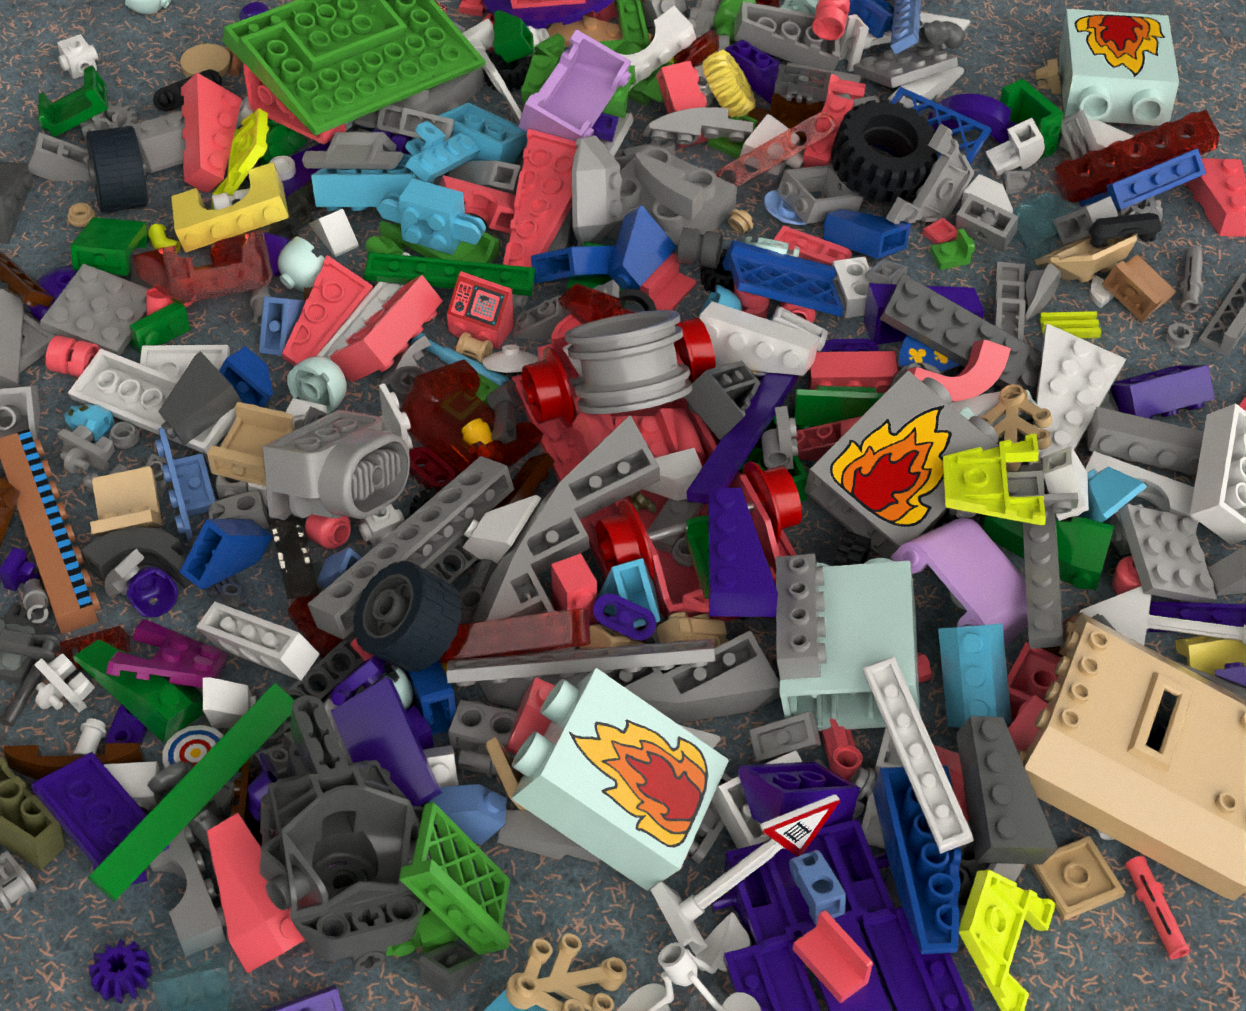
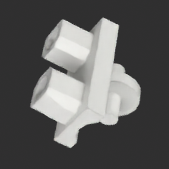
(56, 673)

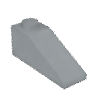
(58, 160)

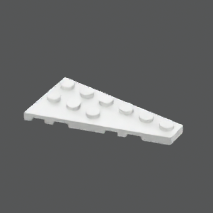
(1071, 385)

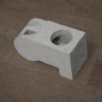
(241, 506)

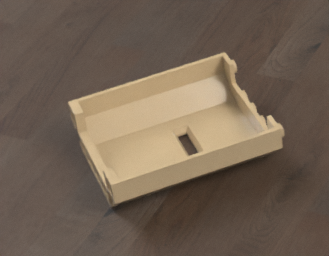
(1096, 766)

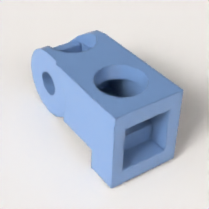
(818, 884)

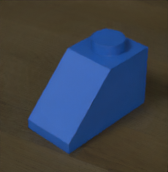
(248, 377)

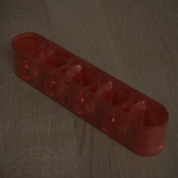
(782, 140)
(520, 635)

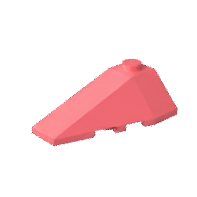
(253, 923)

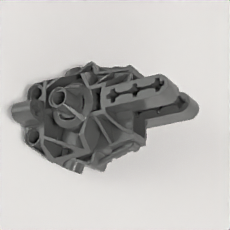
(333, 816)

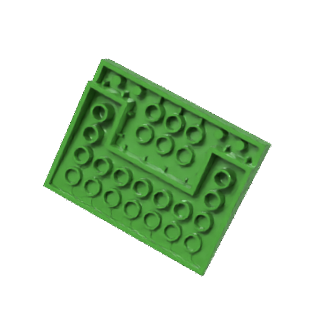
(350, 55)

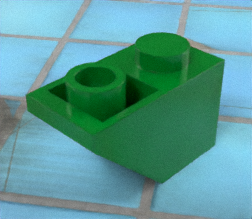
(511, 37)

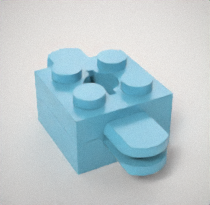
(432, 216)

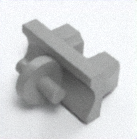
(81, 453)

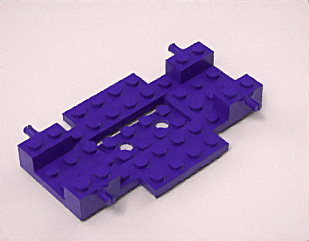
(778, 914)

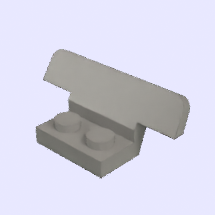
(355, 151)

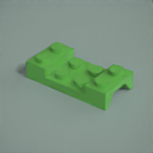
(543, 66)
(484, 251)

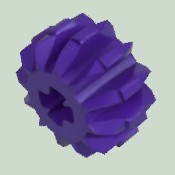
(125, 981)

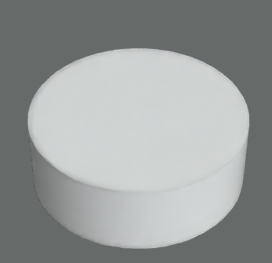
(285, 167)

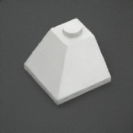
(499, 529)

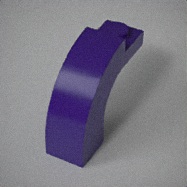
(981, 109)

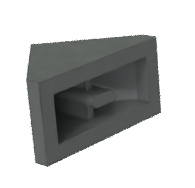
(448, 968)

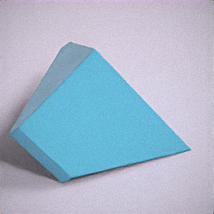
(633, 584)

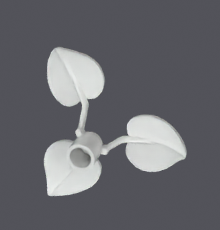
(682, 969)

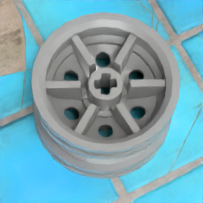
(629, 362)

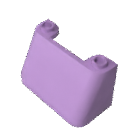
(576, 90)
(974, 573)

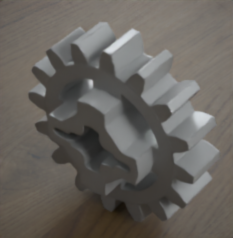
(113, 117)

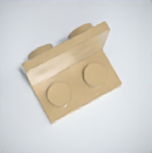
(126, 501)

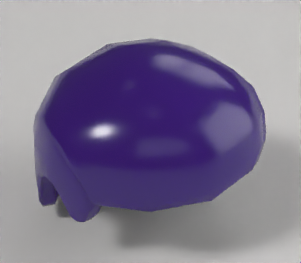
(149, 584)

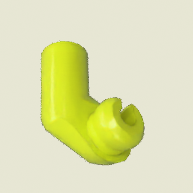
(158, 237)

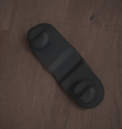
(170, 96)
(1143, 224)

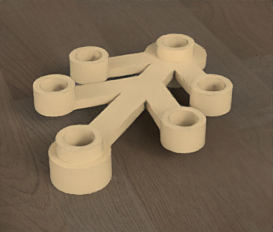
(1011, 400)
(525, 990)

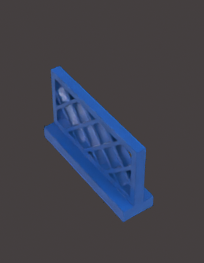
(875, 14)
(970, 124)
(1152, 180)
(783, 277)

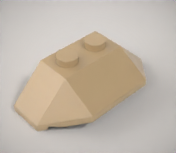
(1082, 260)

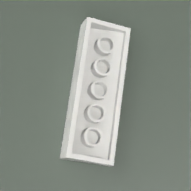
(136, 396)

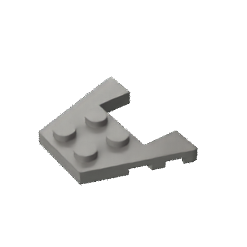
(943, 186)

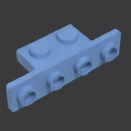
(190, 482)

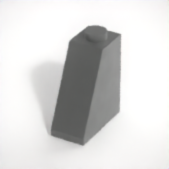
(197, 400)

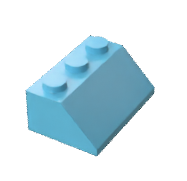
(494, 135)
(974, 673)

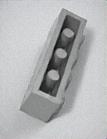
(1145, 441)
(798, 617)

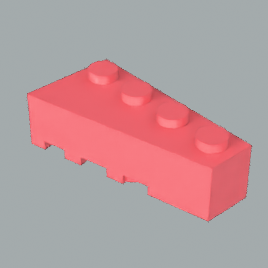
(261, 97)
(208, 131)
(388, 330)

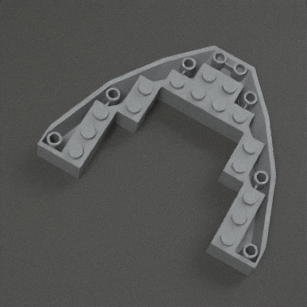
(618, 467)

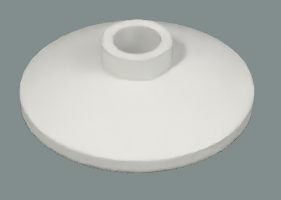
(509, 359)

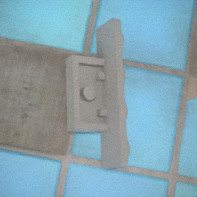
(1031, 484)

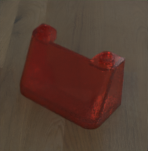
(236, 267)
(447, 401)

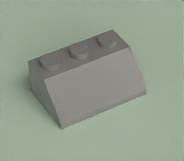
(19, 410)

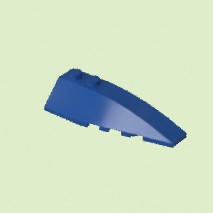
(923, 877)

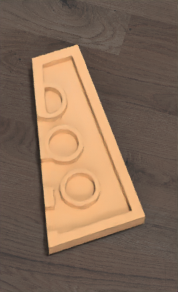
(592, 27)

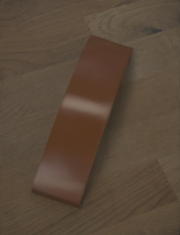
(30, 762)

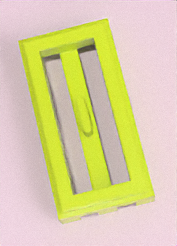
(1075, 323)

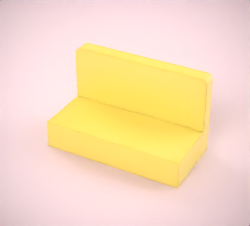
(1210, 652)

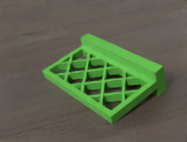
(448, 894)

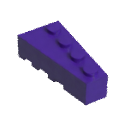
(879, 295)
(736, 562)

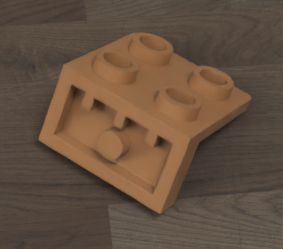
(1138, 287)

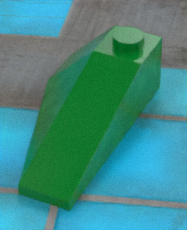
(1080, 546)
(154, 702)

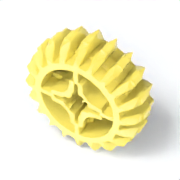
(728, 83)

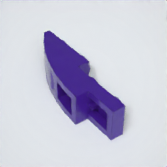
(757, 67)

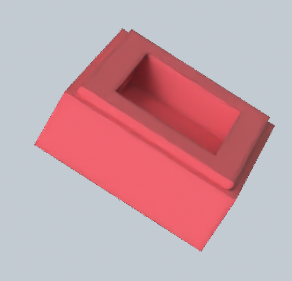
(940, 231)

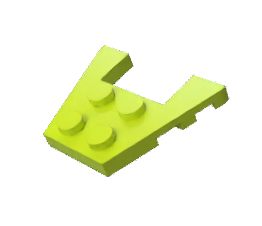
(246, 148)
(979, 483)
(992, 931)

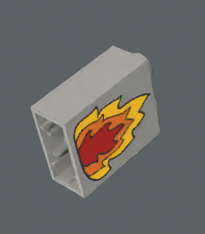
(889, 465)

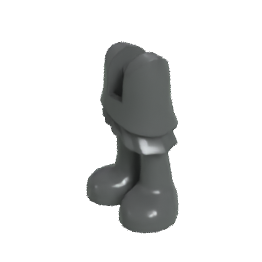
(939, 33)
(206, 818)

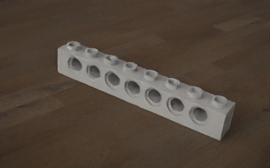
(416, 540)

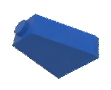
(866, 233)
(639, 249)
(572, 263)
(224, 550)
(433, 697)

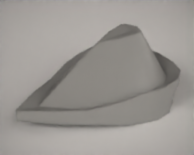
(1041, 288)

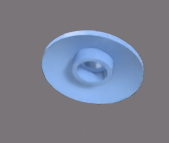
(780, 209)

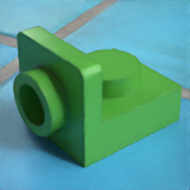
(551, 47)
(955, 252)

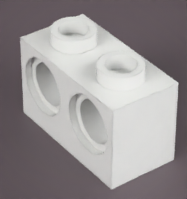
(852, 285)

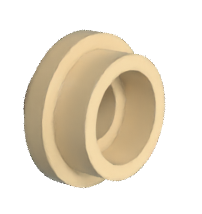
(80, 214)
(740, 221)

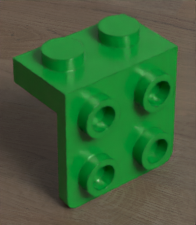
(281, 141)
(160, 326)

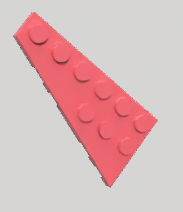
(541, 196)

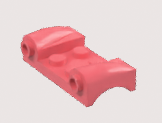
(664, 433)

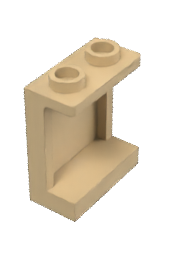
(242, 449)

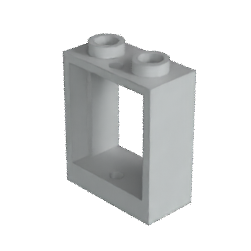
(798, 184)

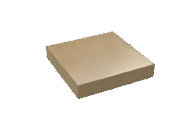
(503, 763)
(1078, 878)

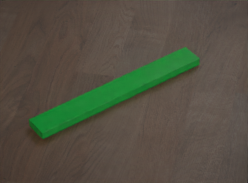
(192, 793)

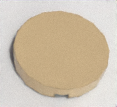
(204, 58)

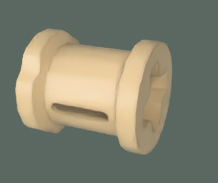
(473, 347)

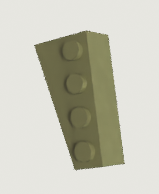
(26, 823)

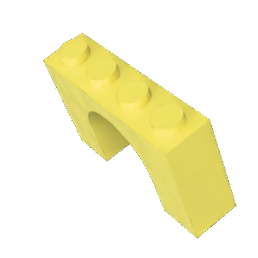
(260, 207)

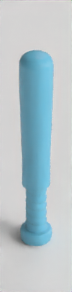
(450, 356)

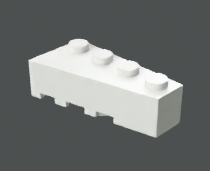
(758, 341)

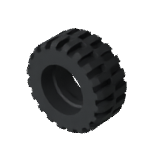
(872, 172)

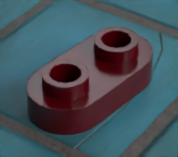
(434, 469)

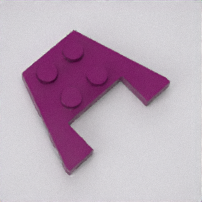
(178, 658)

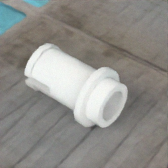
(91, 735)

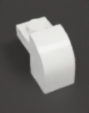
(1021, 150)

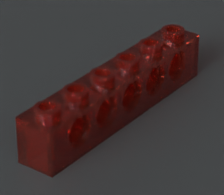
(1076, 187)

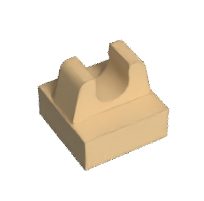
(1051, 77)

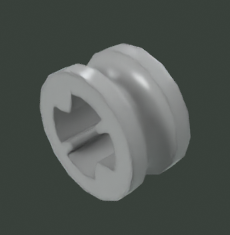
(1181, 329)

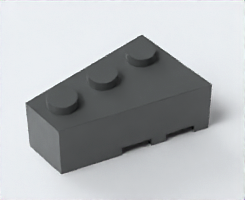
(723, 396)

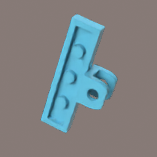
(436, 155)

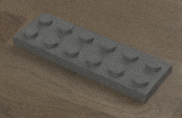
(954, 329)

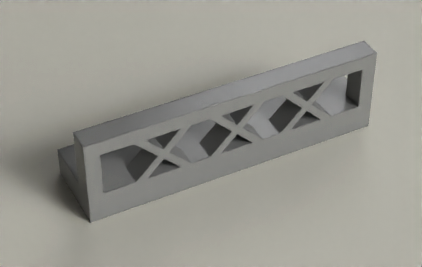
(1232, 333)

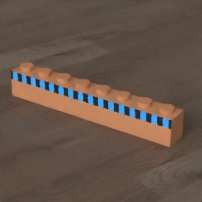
(47, 534)

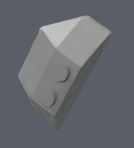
(161, 141)
(594, 191)

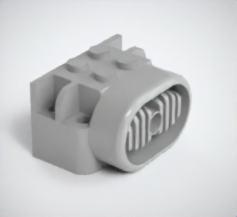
(336, 468)

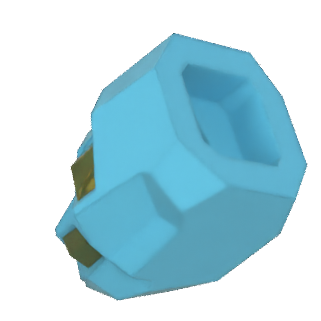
(93, 417)

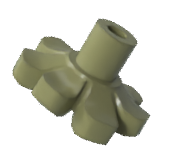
(640, 501)

